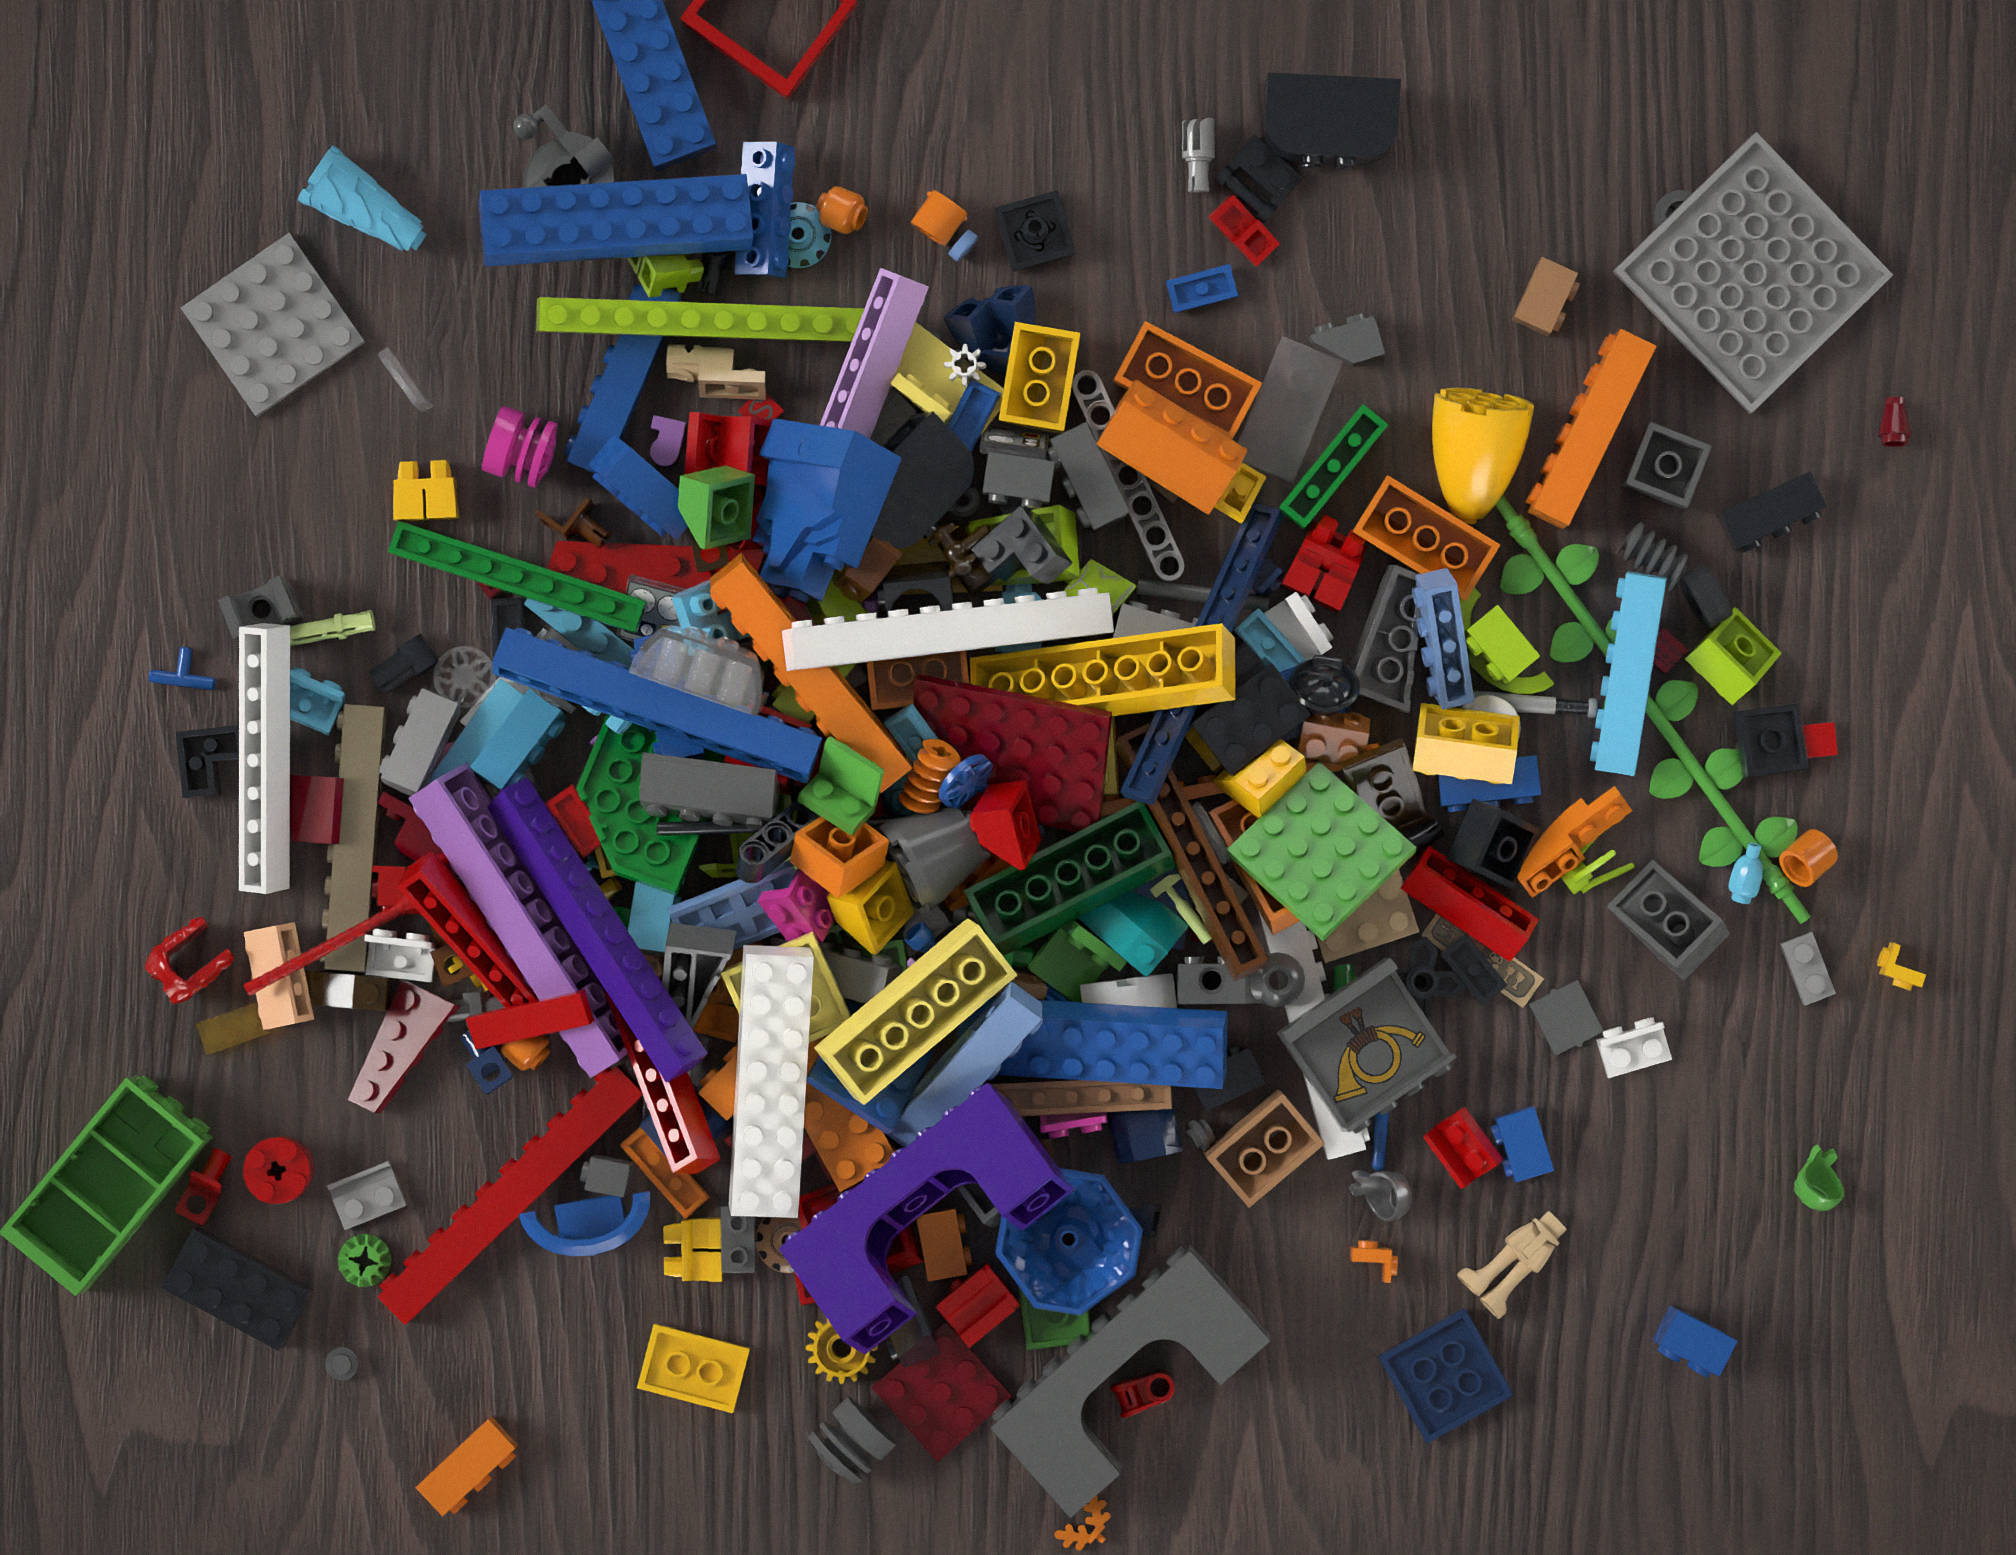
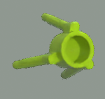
(1579, 877)

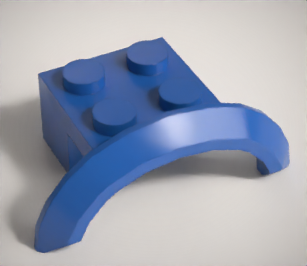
(589, 1224)

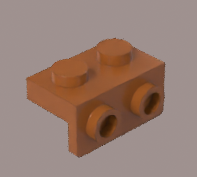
(1334, 736)

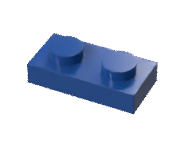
(1201, 288)

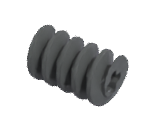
(1654, 555)

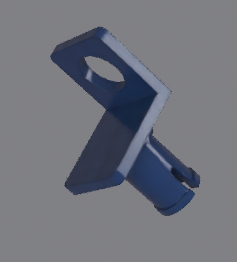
(484, 1063)

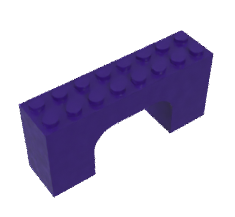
(846, 1247)

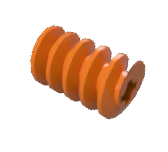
(929, 771)

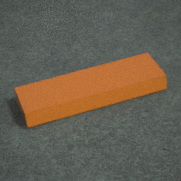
(678, 1188)

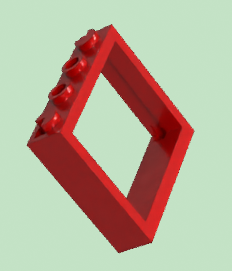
(753, 65)

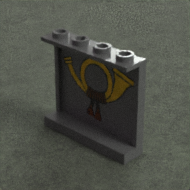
(1366, 1047)

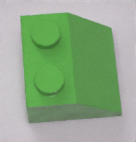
(717, 505)

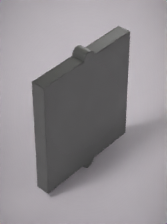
(1566, 1017)

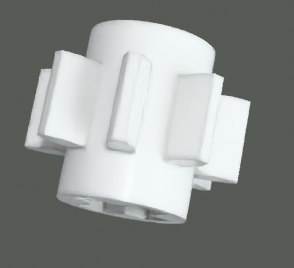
(958, 359)

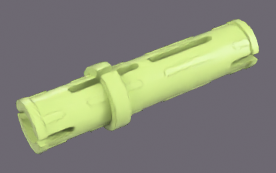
(335, 627)

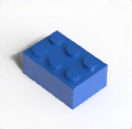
(640, 487)

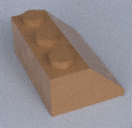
(1263, 1148)

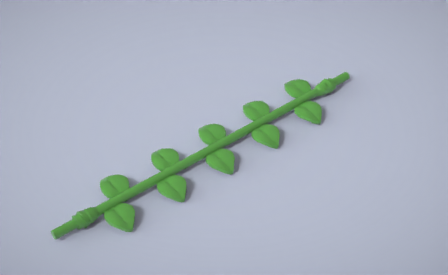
(1672, 703)

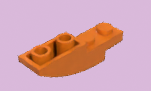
(1561, 843)

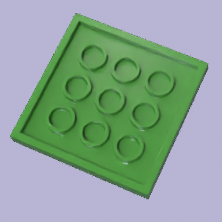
(1321, 851)

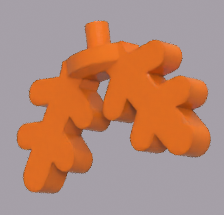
(1082, 1537)

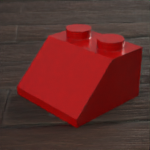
(1007, 822)

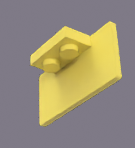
(926, 380)

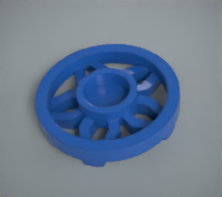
(965, 781)

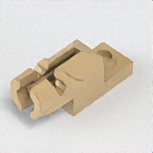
(715, 372)

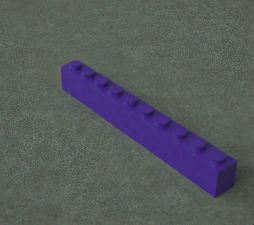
(597, 930)

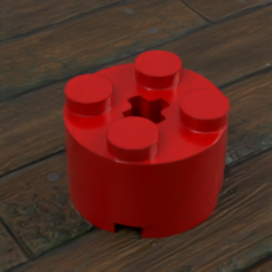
(269, 1186)

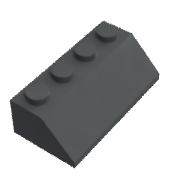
(708, 790)

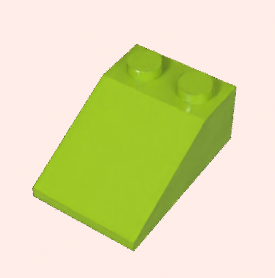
(1062, 526)

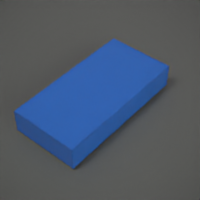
(973, 413)

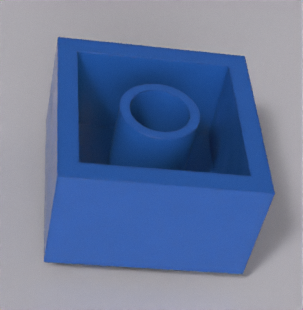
(1695, 1341)

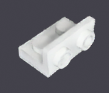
(1633, 1048)

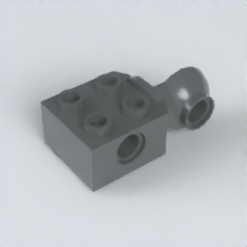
(1248, 990)

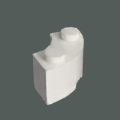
(1136, 991)

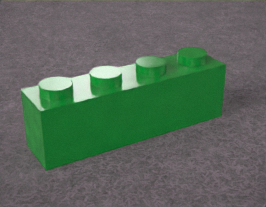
(1333, 466)

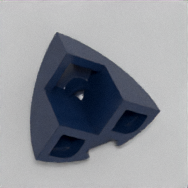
(991, 323)

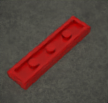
(530, 1019)

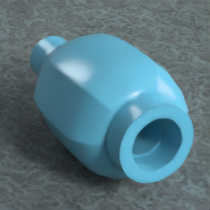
(1747, 875)

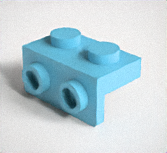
(314, 702)

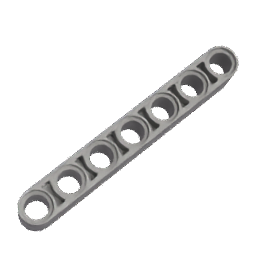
(1139, 489)

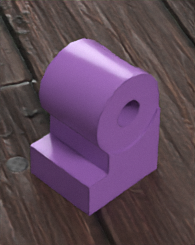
(668, 446)

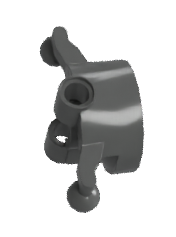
(563, 151)

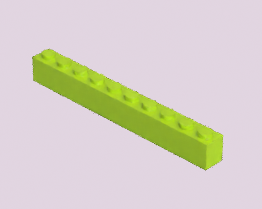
(697, 319)

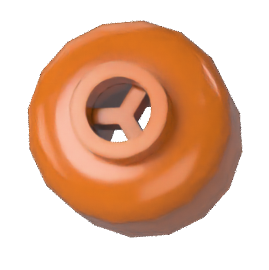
(842, 210)
(527, 1052)

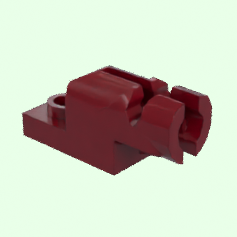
(414, 836)

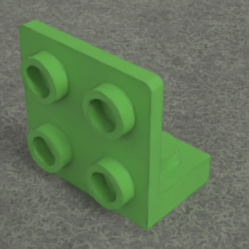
(844, 787)
(1073, 959)

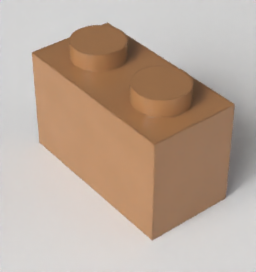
(1546, 296)

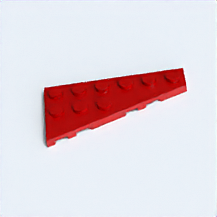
(616, 561)

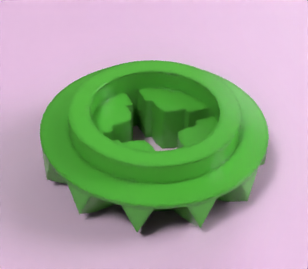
(376, 1250)

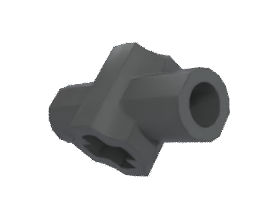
(474, 1003)

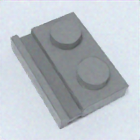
(367, 1195)

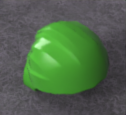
(1817, 1182)

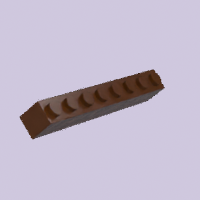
(1200, 869)

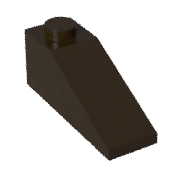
(349, 990)

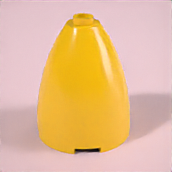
(1477, 447)

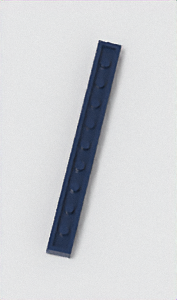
(1223, 607)

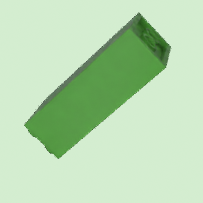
(106, 1184)

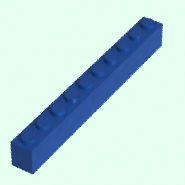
(655, 706)

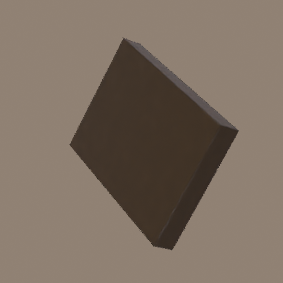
(1387, 784)

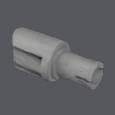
(1198, 151)

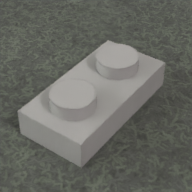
(1807, 968)

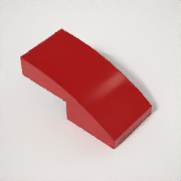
(1243, 230)

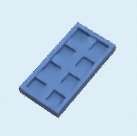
(735, 907)

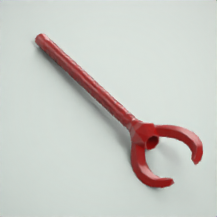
(401, 907)

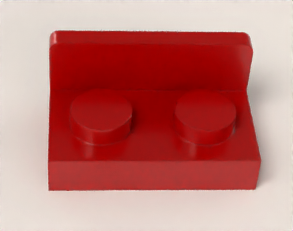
(1462, 1147)

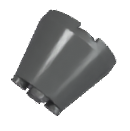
(933, 853)

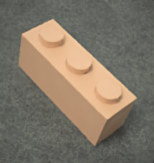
(289, 998)

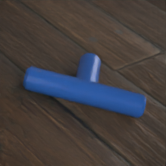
(182, 676)

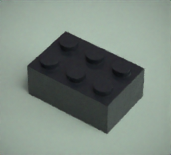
(1256, 719)

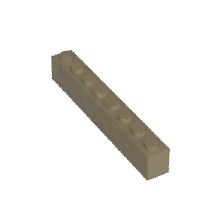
(353, 857)

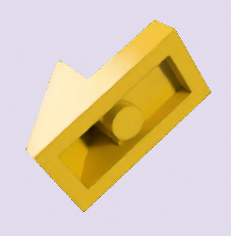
(1240, 493)

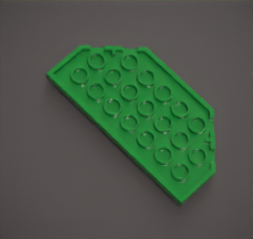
(626, 831)

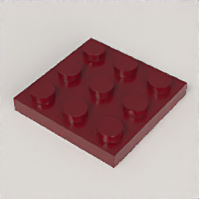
(943, 1394)

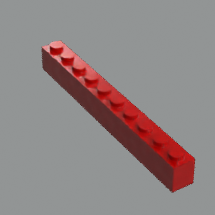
(511, 1194)

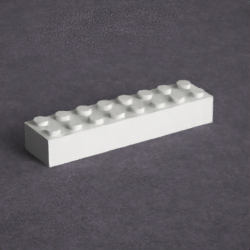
(770, 1081)

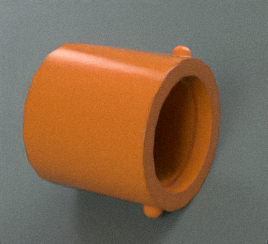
(939, 218)
(1808, 858)

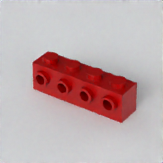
(1466, 905)

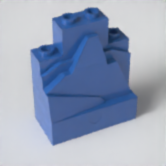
(818, 504)

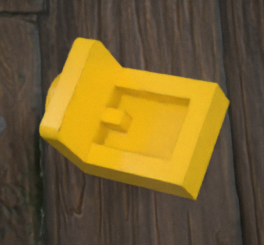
(1902, 976)

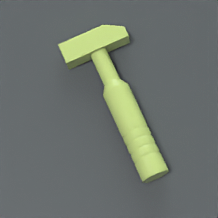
(1182, 906)

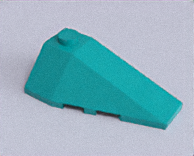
(1137, 929)

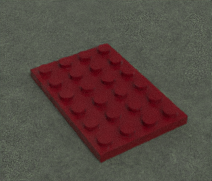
(1027, 738)

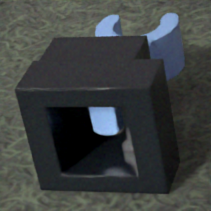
(1147, 1217)

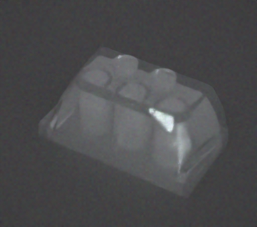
(703, 667)

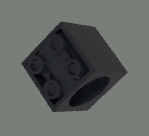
(926, 576)

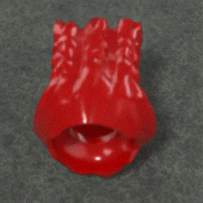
(160, 968)

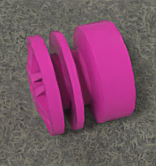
(520, 447)

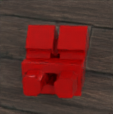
(1330, 552)

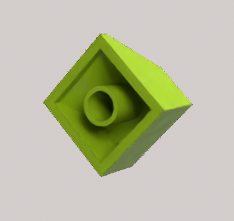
(1733, 656)

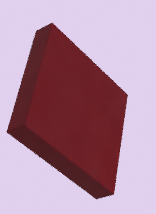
(315, 809)

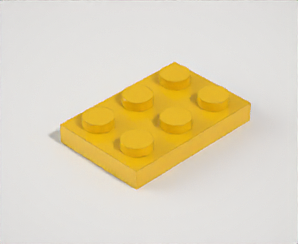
(693, 1368)

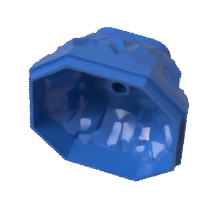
(1077, 1274)

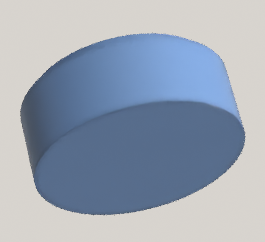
(963, 245)

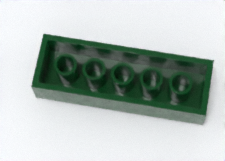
(1070, 878)

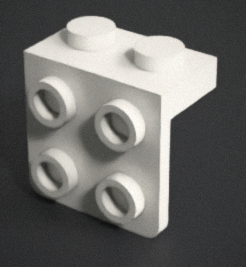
(1299, 627)
(400, 957)

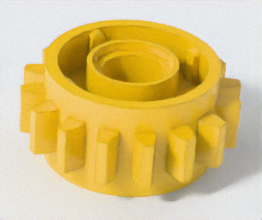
(831, 1362)

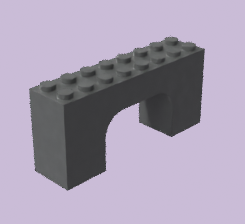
(1176, 1304)

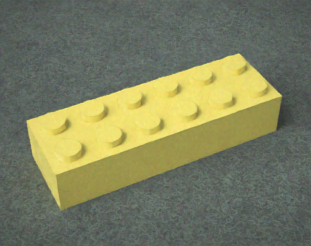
(915, 1011)

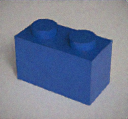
(1522, 1144)

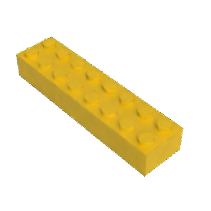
(1121, 672)

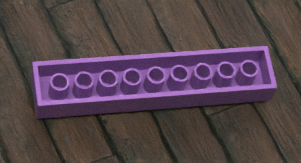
(517, 909)

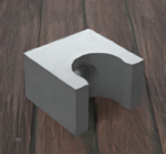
(240, 609)

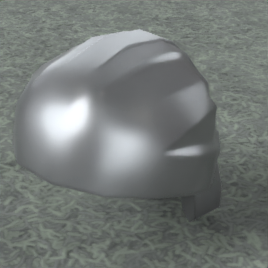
(1385, 1192)

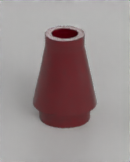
(1894, 425)

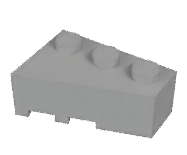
(1137, 620)

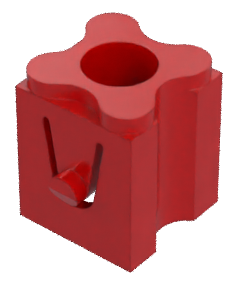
(977, 1304)

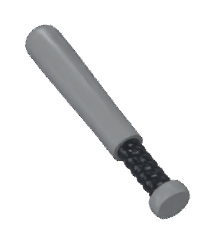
(1545, 704)

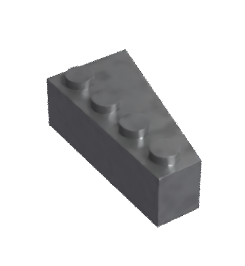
(1389, 642)

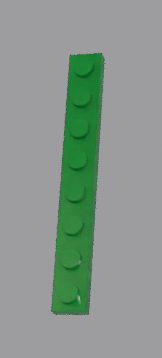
(517, 577)

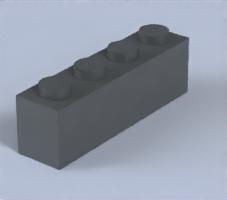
(855, 974)

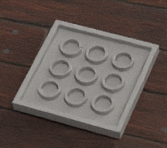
(272, 324)

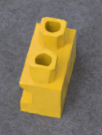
(410, 493)
(695, 1264)

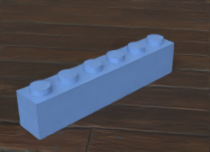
(970, 1061)

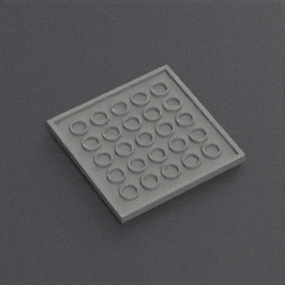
(1753, 273)

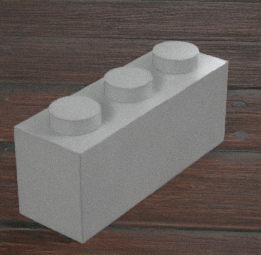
(419, 742)

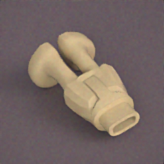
(1530, 1246)

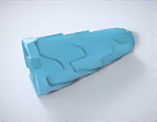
(356, 199)

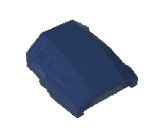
(1144, 1134)

